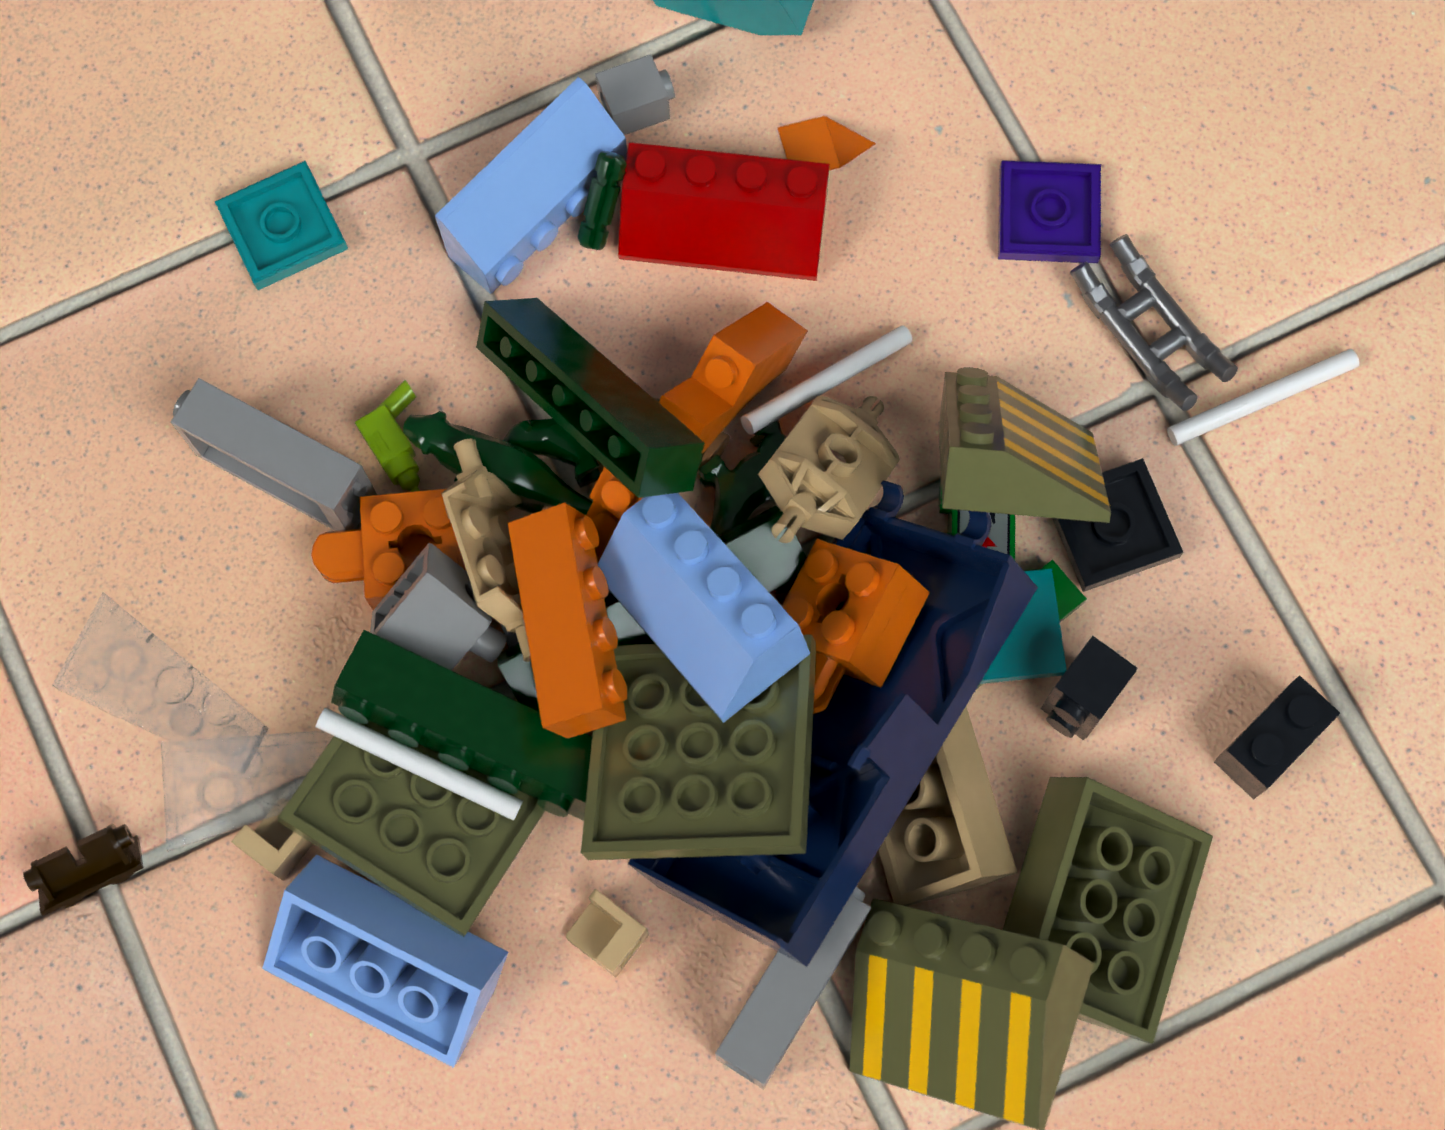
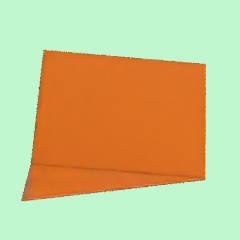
(822, 142)

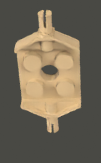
(813, 484)
(480, 524)

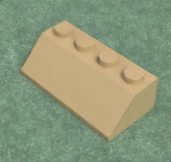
(949, 828)

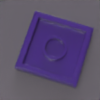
(1049, 212)

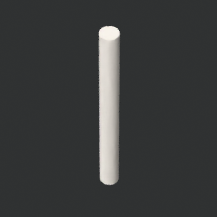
(826, 380)
(1263, 397)
(419, 763)

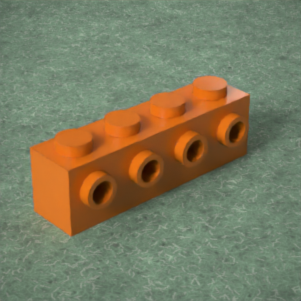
(567, 621)

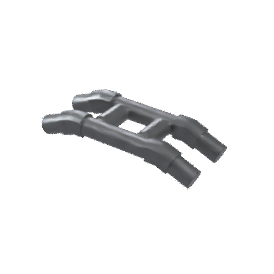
(1151, 294)

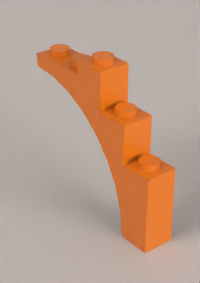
(728, 376)

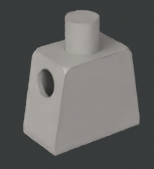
(436, 613)

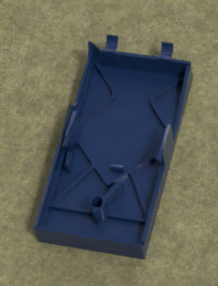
(869, 739)

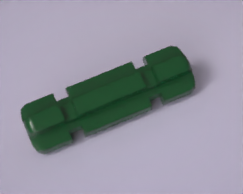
(601, 200)

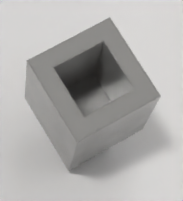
(635, 94)

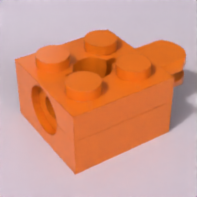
(389, 540)
(870, 626)

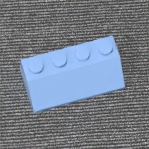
(529, 188)
(699, 603)
(382, 960)

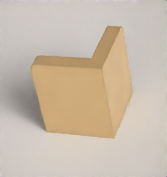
(273, 846)
(607, 934)

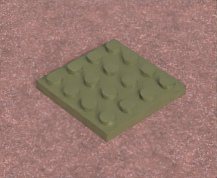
(697, 786)
(408, 831)

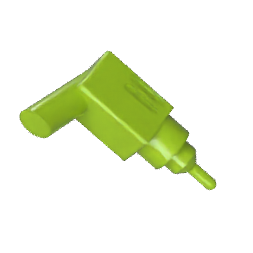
(388, 440)

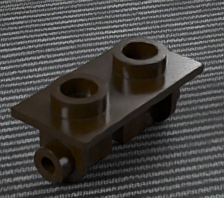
(108, 859)

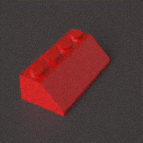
(723, 211)

